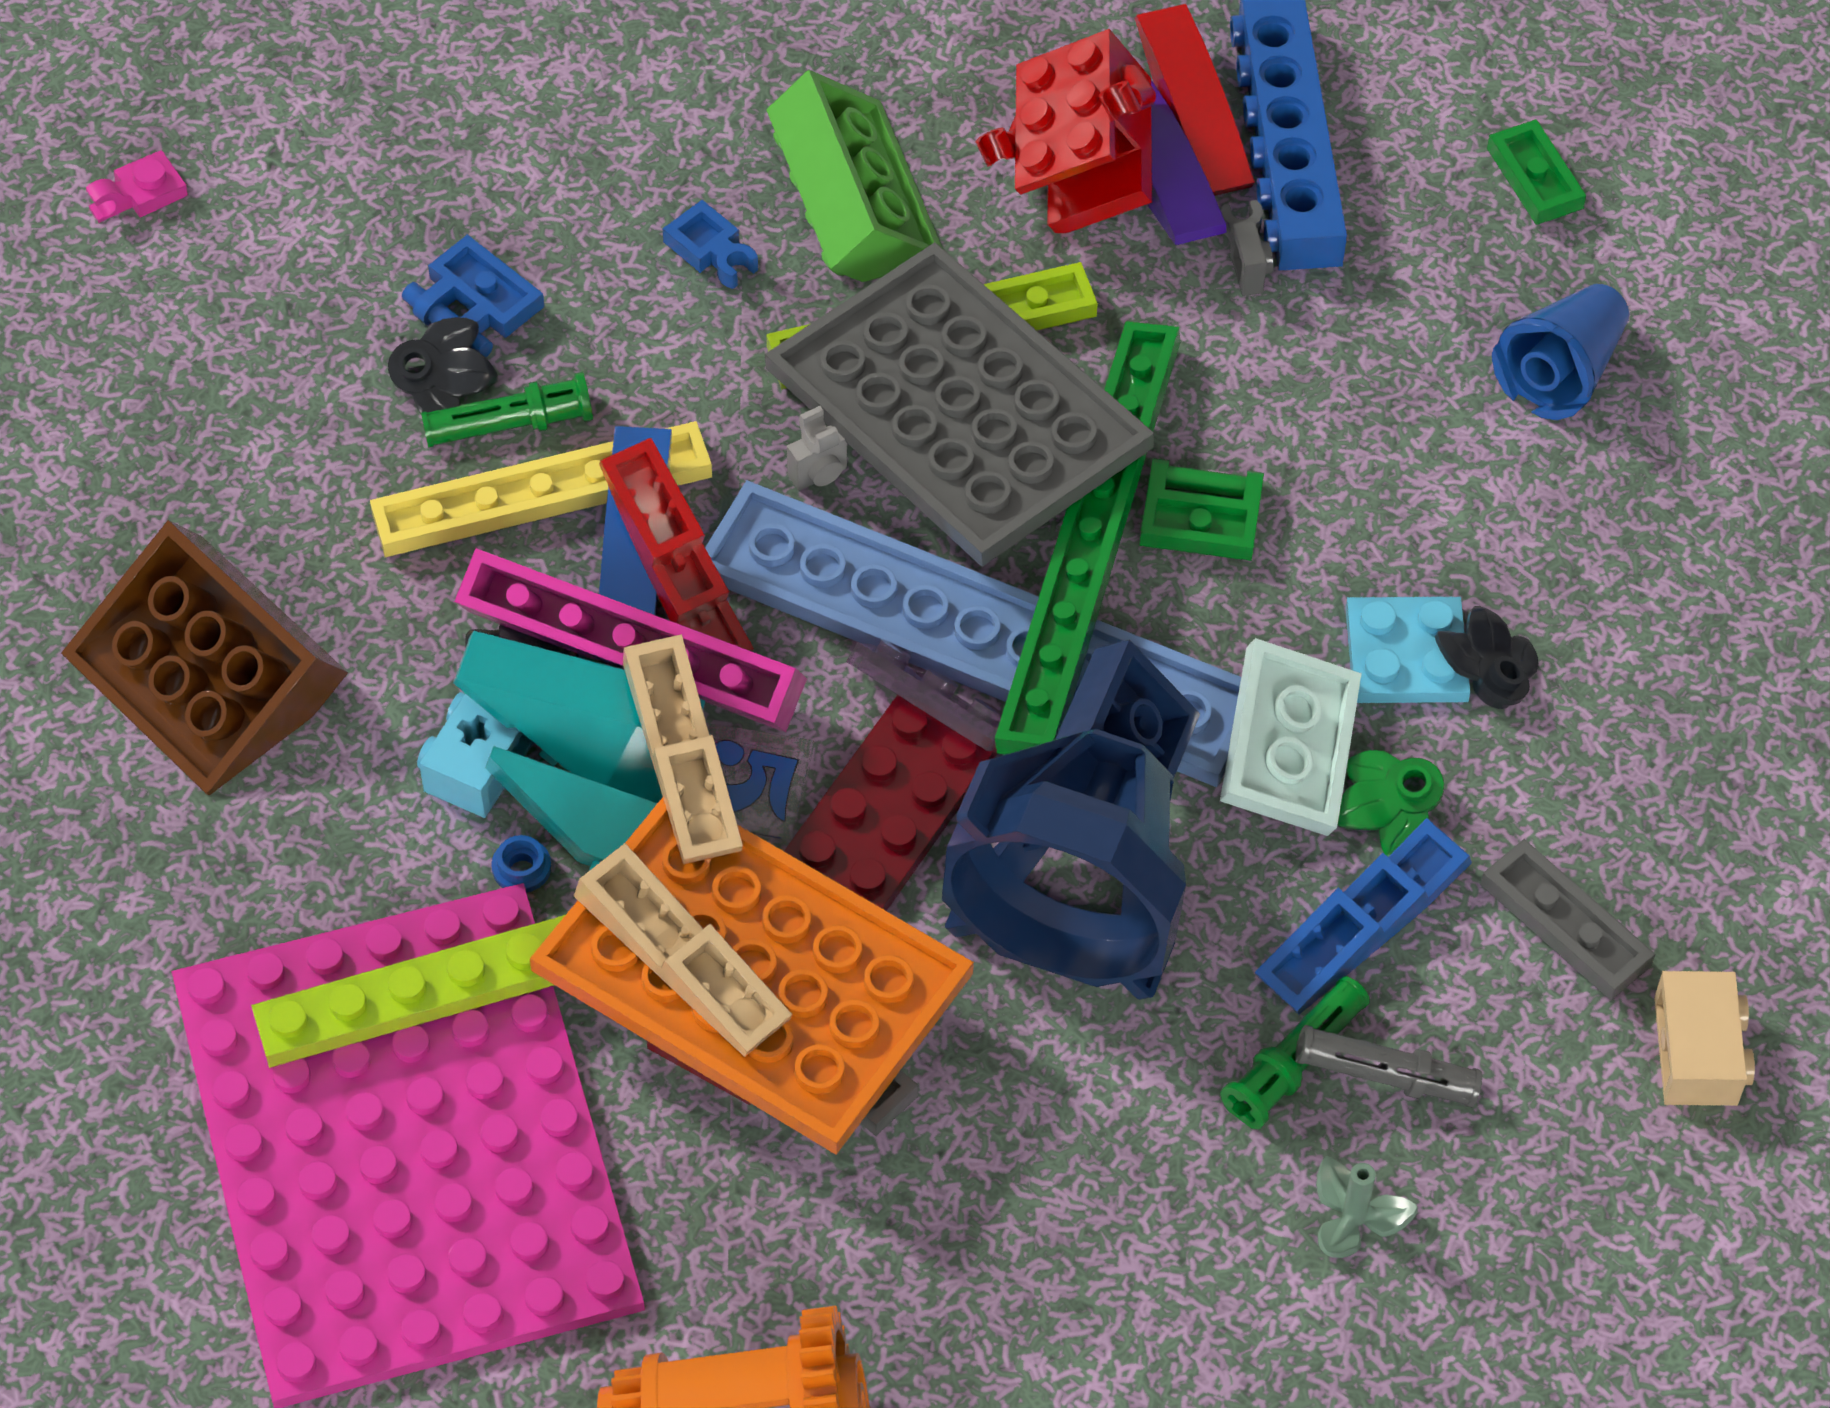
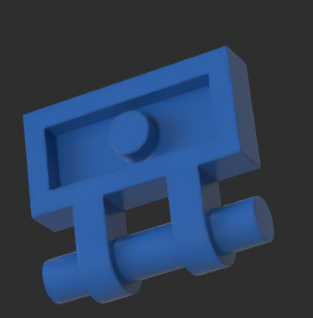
(482, 284)

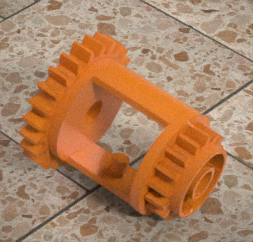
(806, 1373)

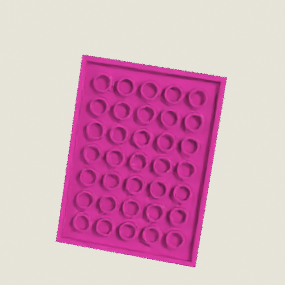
(411, 1183)

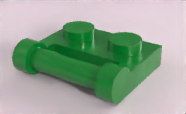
(1201, 521)

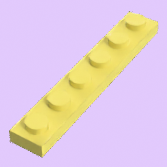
(516, 494)

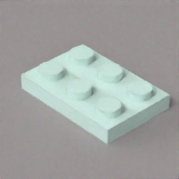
(1291, 737)

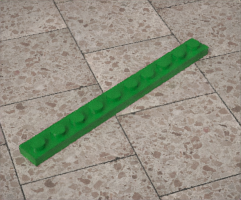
(1084, 555)

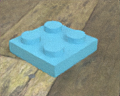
(1398, 652)

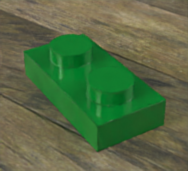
(1536, 172)

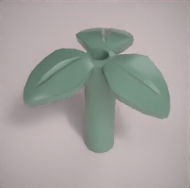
(1351, 1195)

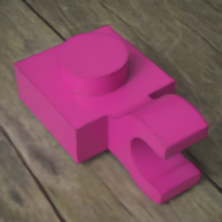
(140, 184)

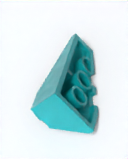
(566, 706)

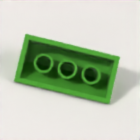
(850, 177)

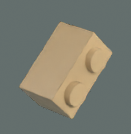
(1702, 1038)

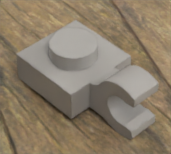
(818, 454)

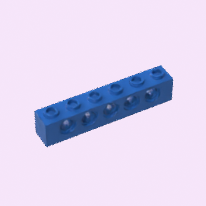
(1290, 132)

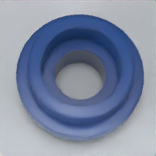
(521, 849)

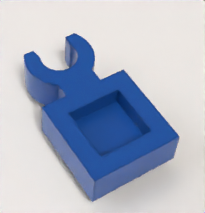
(708, 238)

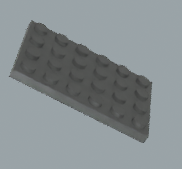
(959, 403)

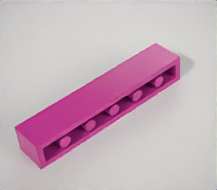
(603, 627)

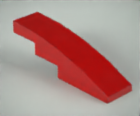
(1195, 95)
(670, 543)

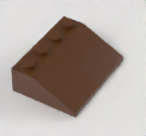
(202, 659)

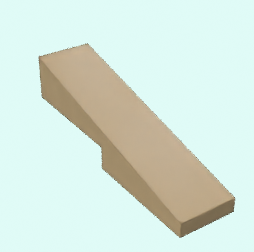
(681, 749)
(681, 952)

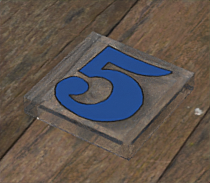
(764, 779)

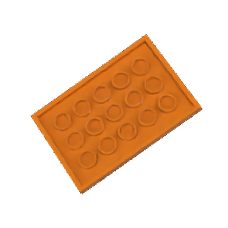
(845, 969)

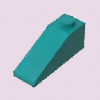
(576, 811)

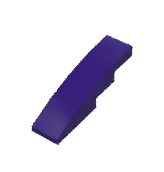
(1179, 187)

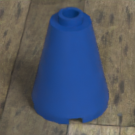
(1561, 350)

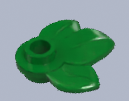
(1383, 802)

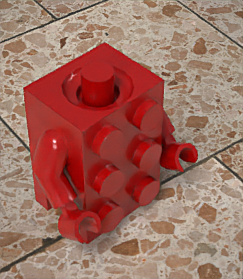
(1080, 132)

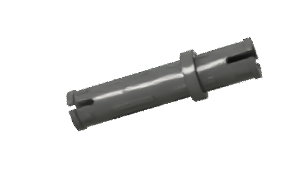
(1456, 1082)

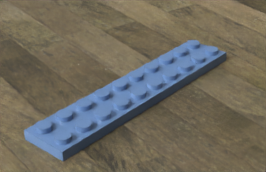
(929, 608)

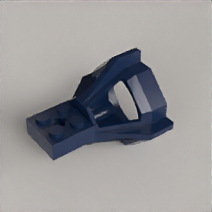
(1096, 796)

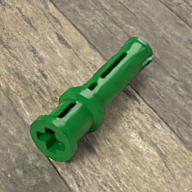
(533, 407)
(1276, 1066)

